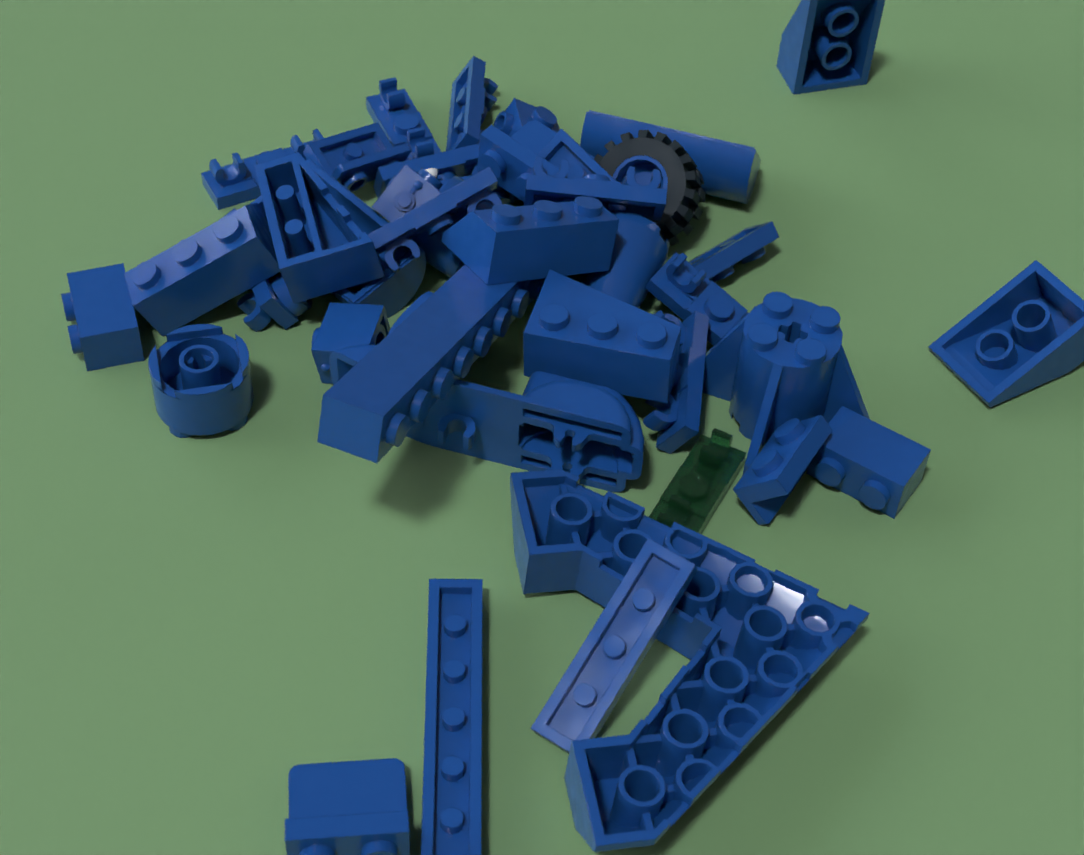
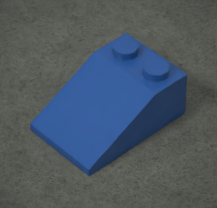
(829, 44)
(1016, 337)

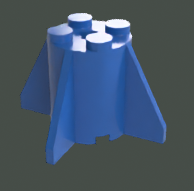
(782, 367)

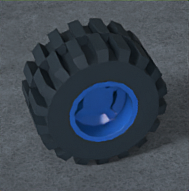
(677, 172)

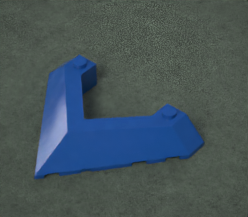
(742, 626)

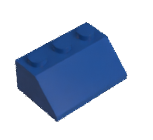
(529, 240)
(204, 270)

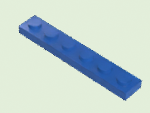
(453, 719)

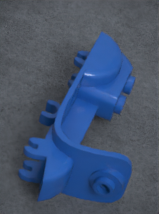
(546, 428)

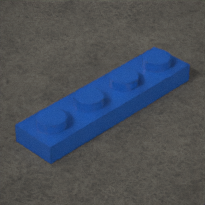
(615, 646)

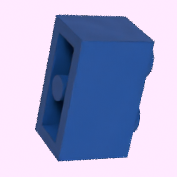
(104, 317)
(869, 462)

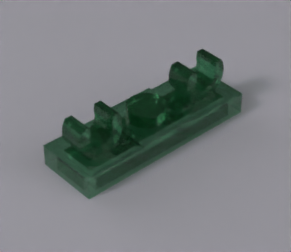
(700, 482)

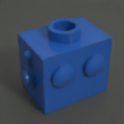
(406, 192)
(347, 326)

